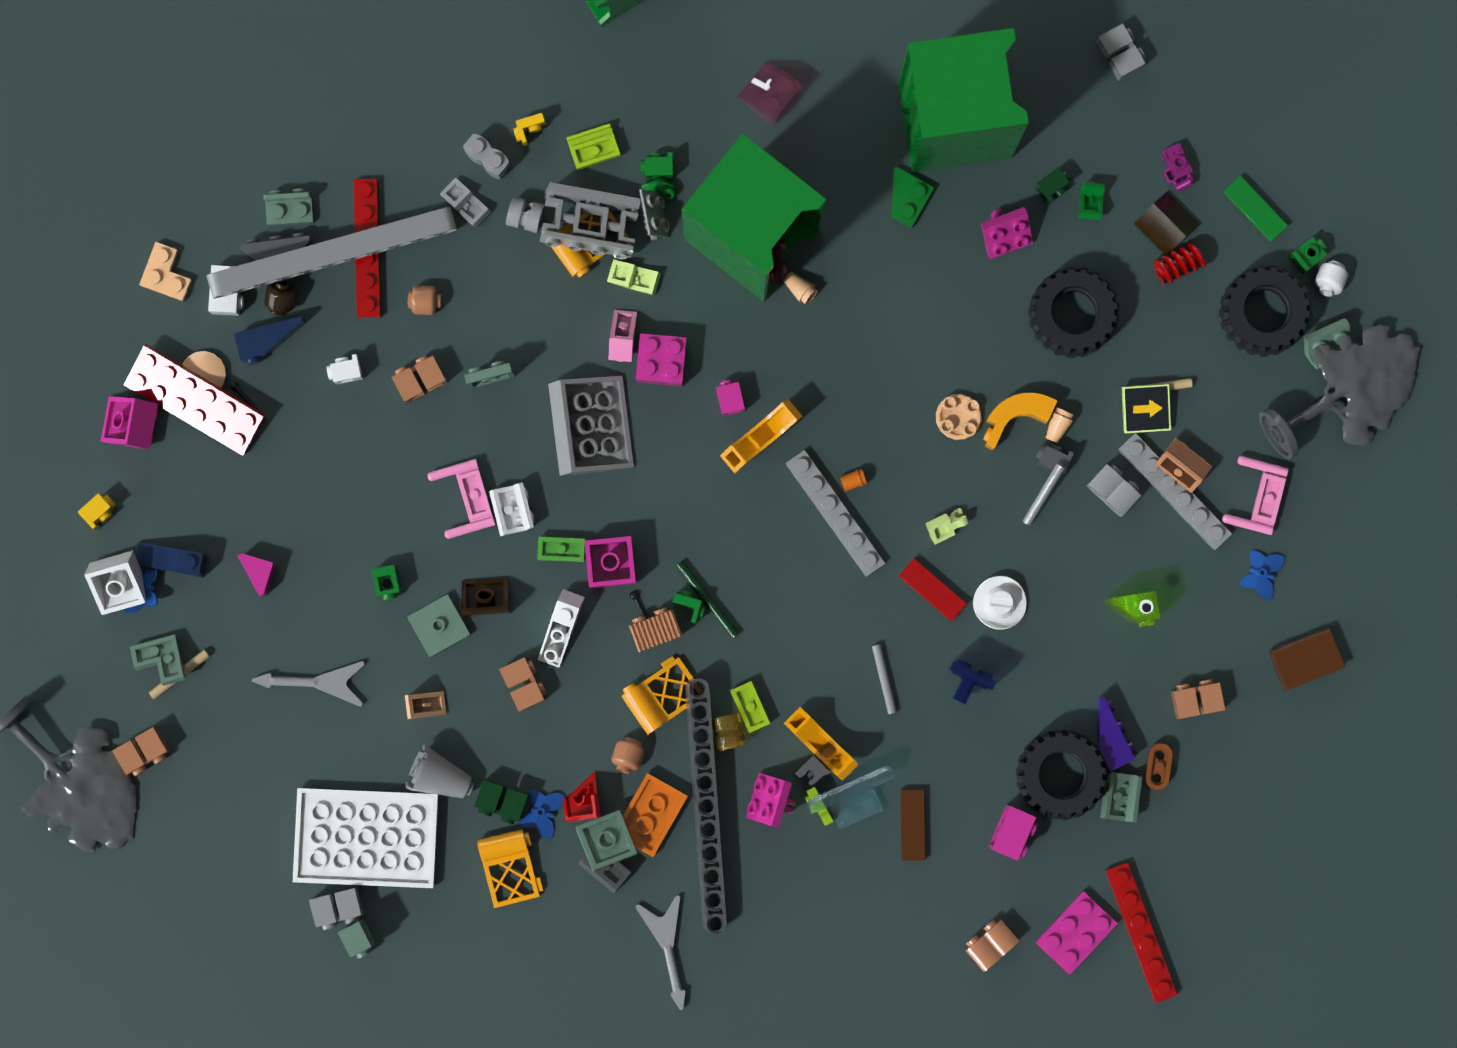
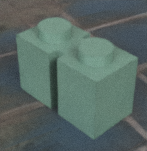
(357, 939)

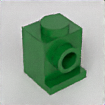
(657, 166)
(1303, 260)
(382, 574)

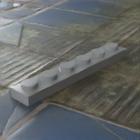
(1182, 500)
(835, 513)

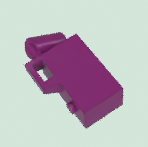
(1178, 167)

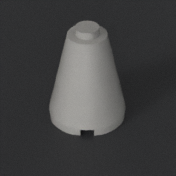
(438, 775)

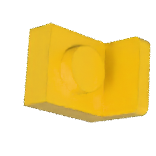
(531, 124)

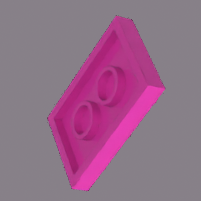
(1076, 932)

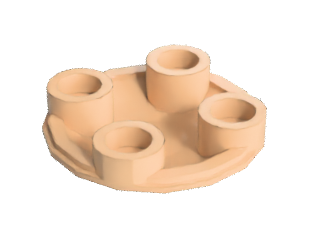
(207, 366)
(958, 416)

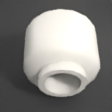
(1331, 278)

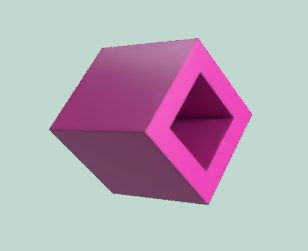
(730, 398)

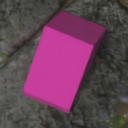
(259, 572)

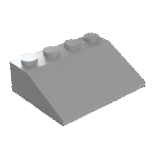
(590, 425)

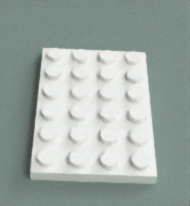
(365, 838)

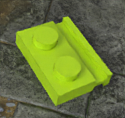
(593, 146)

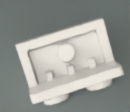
(512, 509)

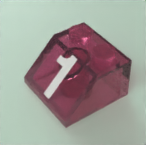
(770, 92)

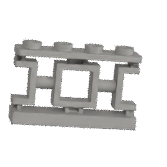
(593, 203)

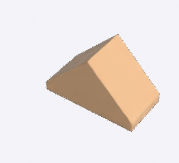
(425, 705)

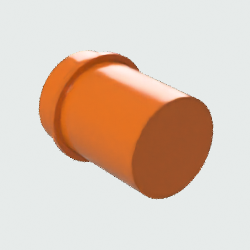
(853, 480)

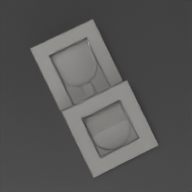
(465, 203)

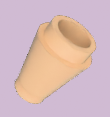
(801, 288)
(1058, 424)

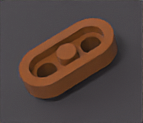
(1157, 766)

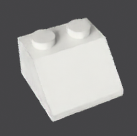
(116, 582)

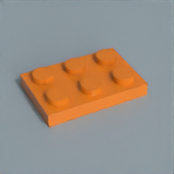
(652, 813)

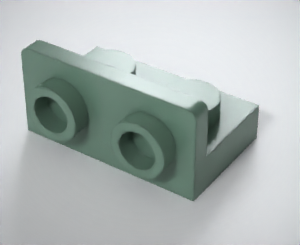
(289, 207)
(1327, 335)

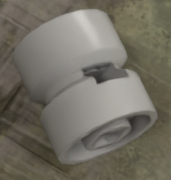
(525, 214)

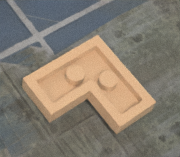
(159, 275)

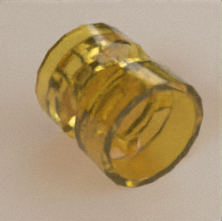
(728, 732)

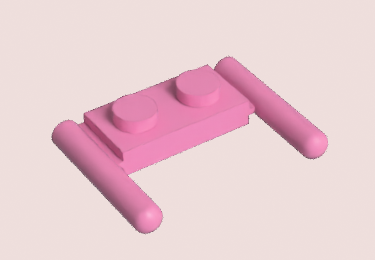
(473, 496)
(1267, 497)

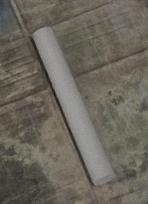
(1043, 494)
(884, 679)

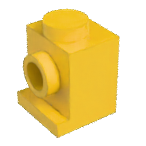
(97, 510)

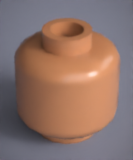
(424, 300)
(628, 755)

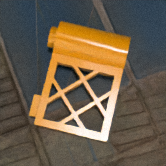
(579, 261)
(644, 702)
(503, 849)

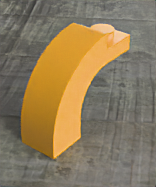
(1024, 404)
(821, 744)

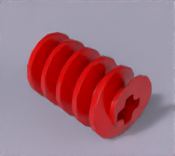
(1178, 263)

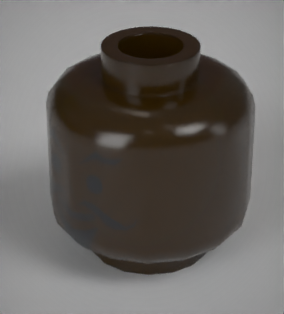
(280, 297)

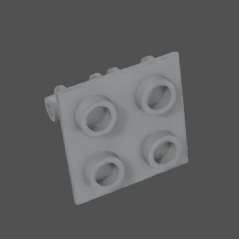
(653, 207)

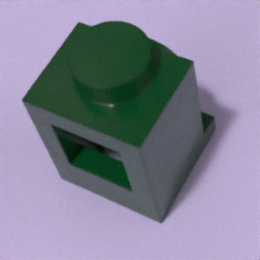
(1053, 185)

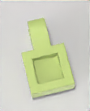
(944, 526)

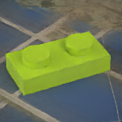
(750, 707)

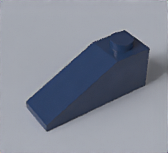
(263, 340)
(171, 559)

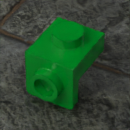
(1091, 201)
(686, 599)

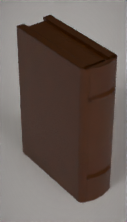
(1306, 659)

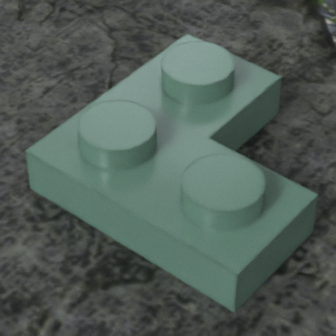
(163, 653)

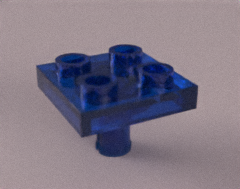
(969, 680)

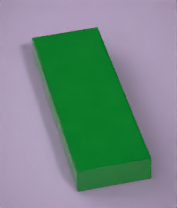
(1255, 209)

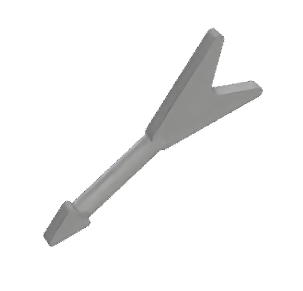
(331, 682)
(664, 931)

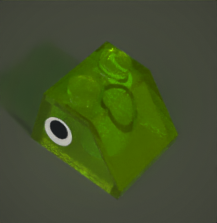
(1136, 608)

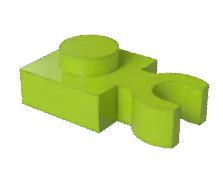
(824, 814)

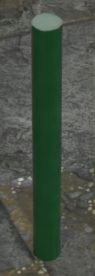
(707, 600)

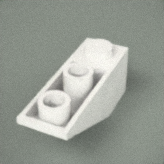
(561, 628)

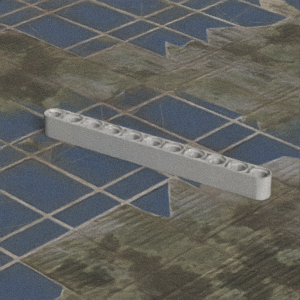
(331, 252)

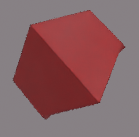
(583, 801)

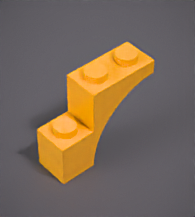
(761, 436)

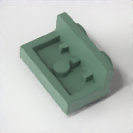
(1121, 797)

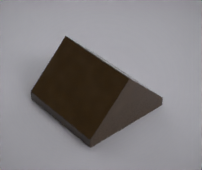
(1166, 223)
(485, 597)

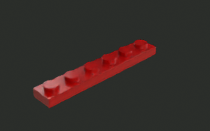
(368, 267)
(1141, 932)

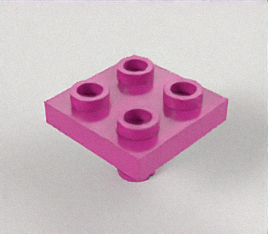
(1006, 232)
(770, 800)

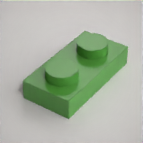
(561, 549)

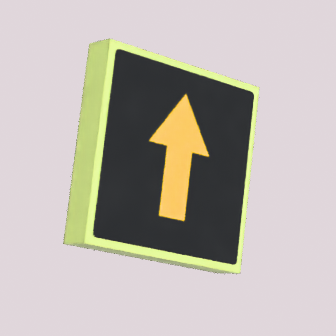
(1146, 408)

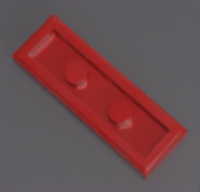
(932, 589)

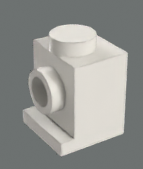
(345, 370)

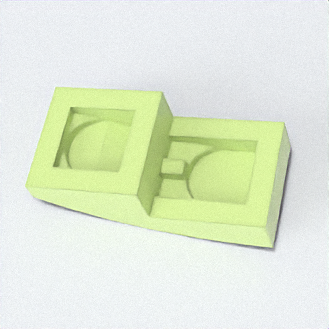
(633, 277)

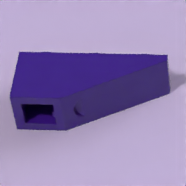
(1110, 737)

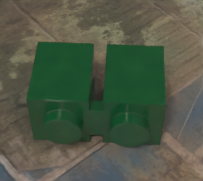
(490, 797)

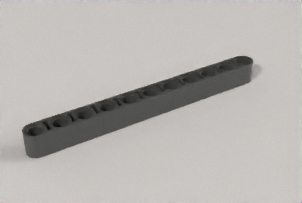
(712, 815)

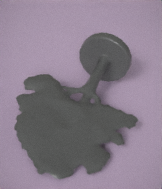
(1370, 376)
(90, 797)

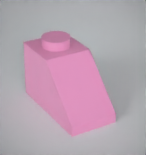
(622, 335)

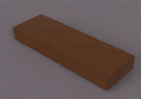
(912, 825)

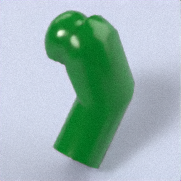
(661, 186)

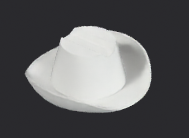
(999, 602)

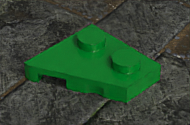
(908, 197)

